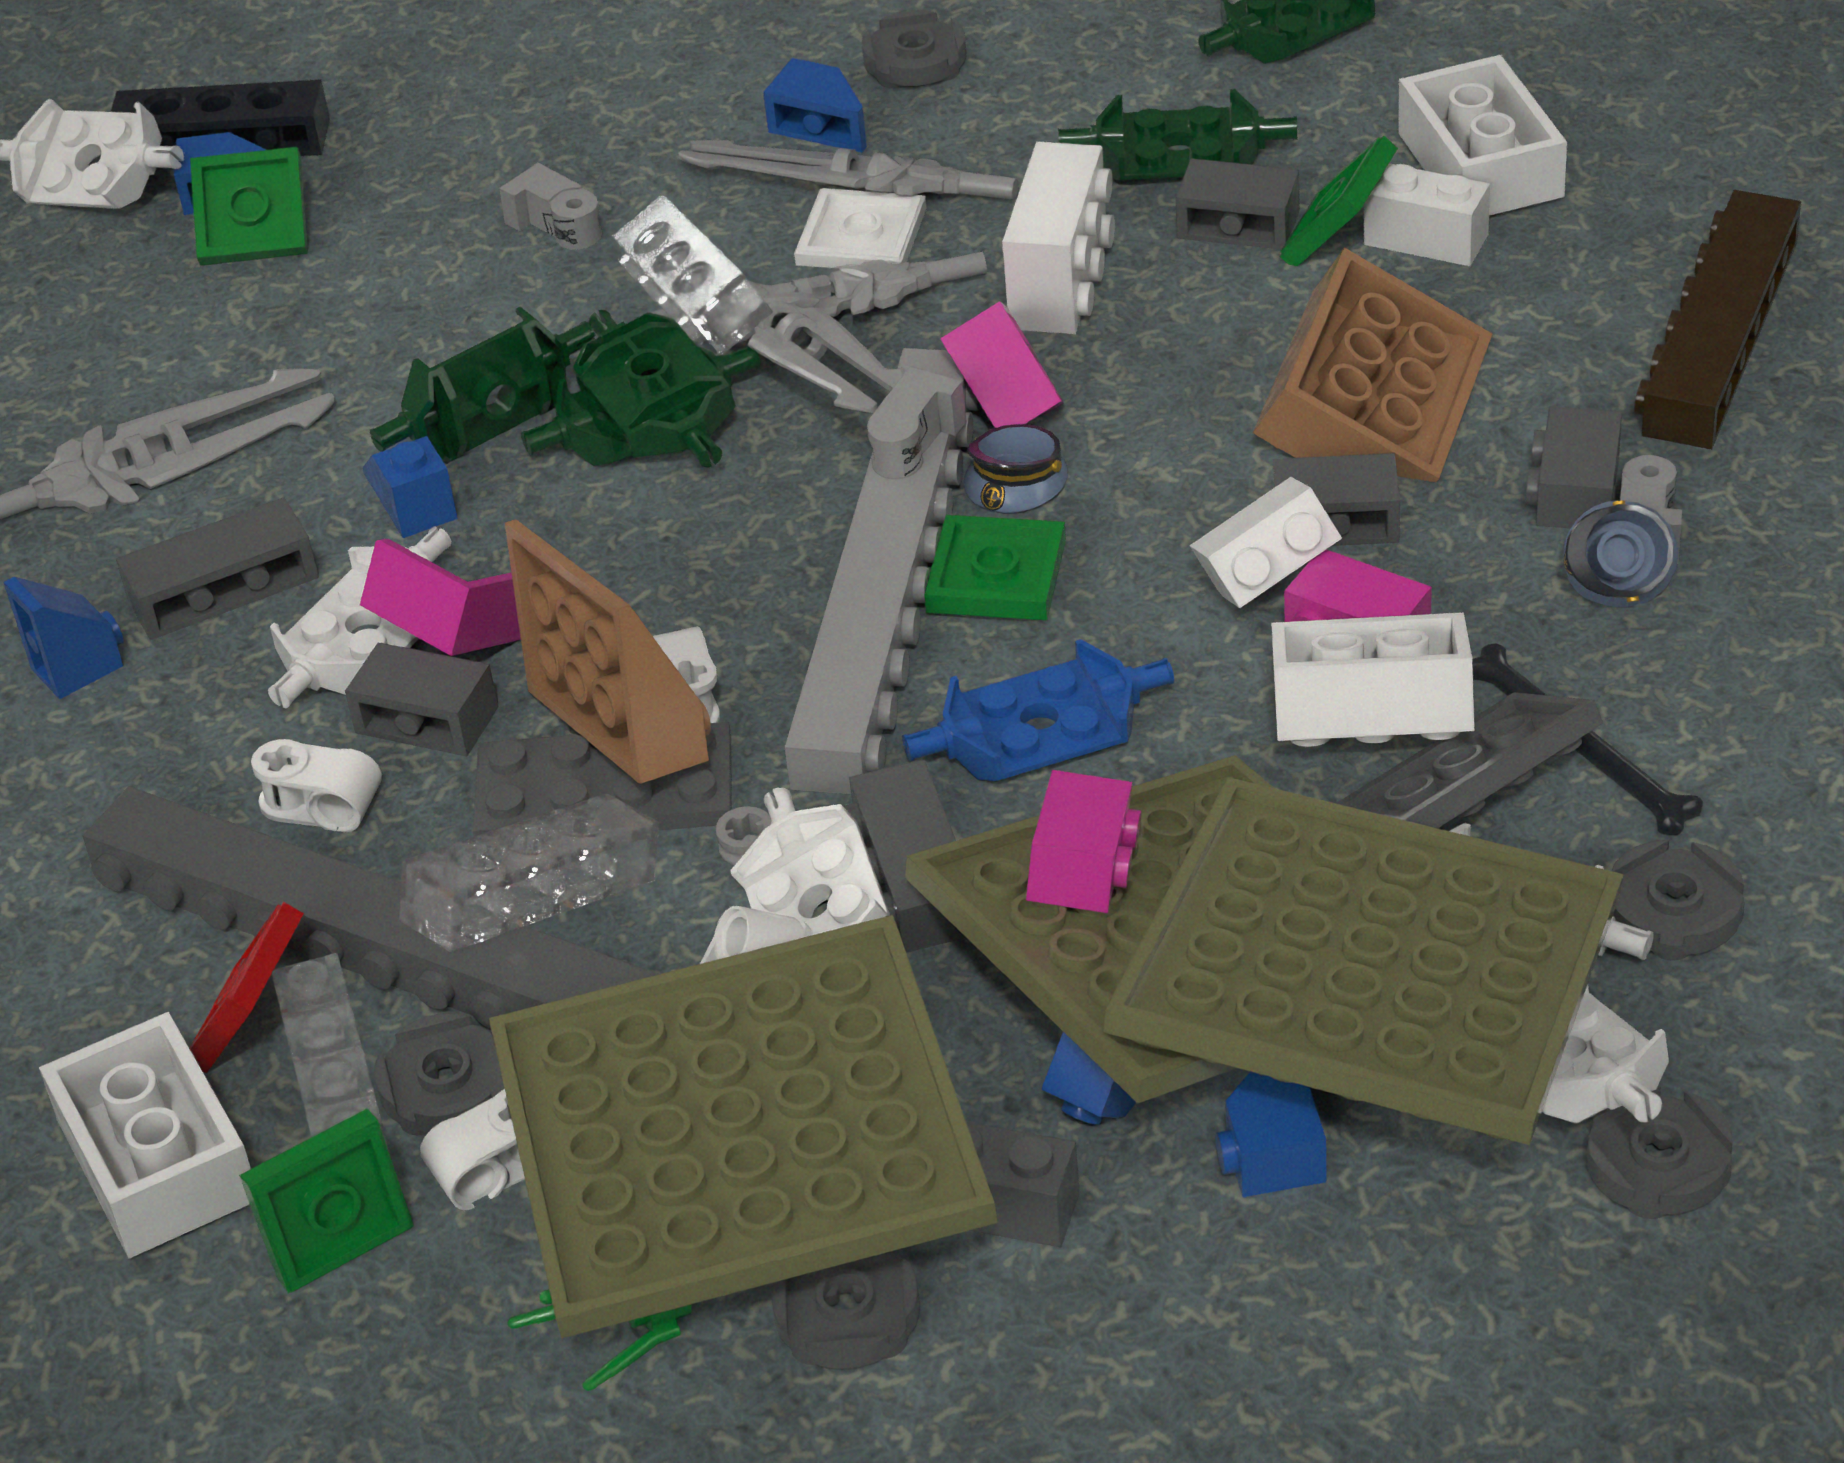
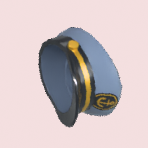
(1014, 468)
(1620, 554)

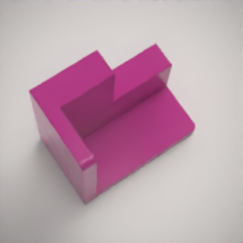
(1001, 368)
(438, 604)

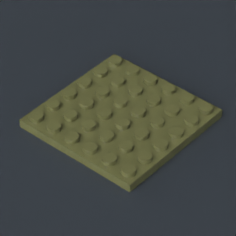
(1074, 956)
(1369, 959)
(736, 1125)

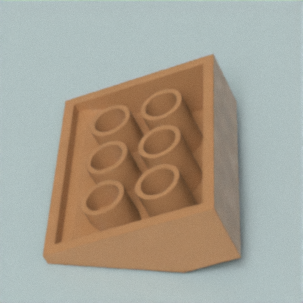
(1374, 372)
(601, 665)

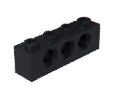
(262, 113)

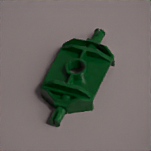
(1279, 27)
(1138, 142)
(452, 396)
(658, 411)
(590, 431)

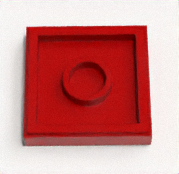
(244, 985)

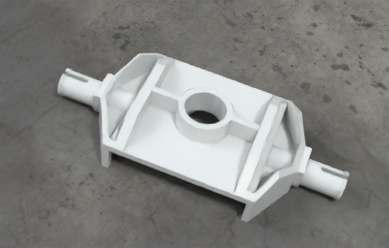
(57, 145)
(321, 646)
(811, 860)
(1606, 1067)

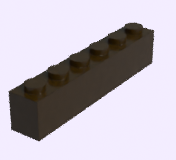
(1718, 319)

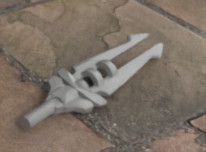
(849, 169)
(882, 283)
(788, 326)
(97, 470)

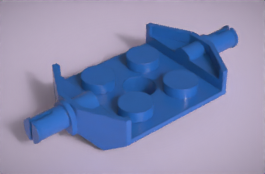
(1085, 697)

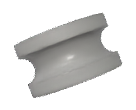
(739, 824)

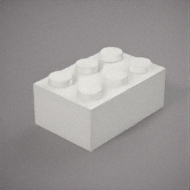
(1486, 128)
(1058, 237)
(1372, 678)
(148, 1133)

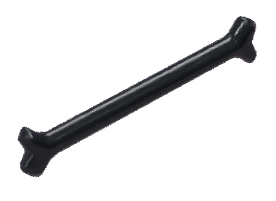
(1669, 808)

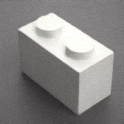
(1427, 214)
(1265, 541)

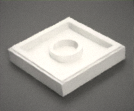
(859, 227)

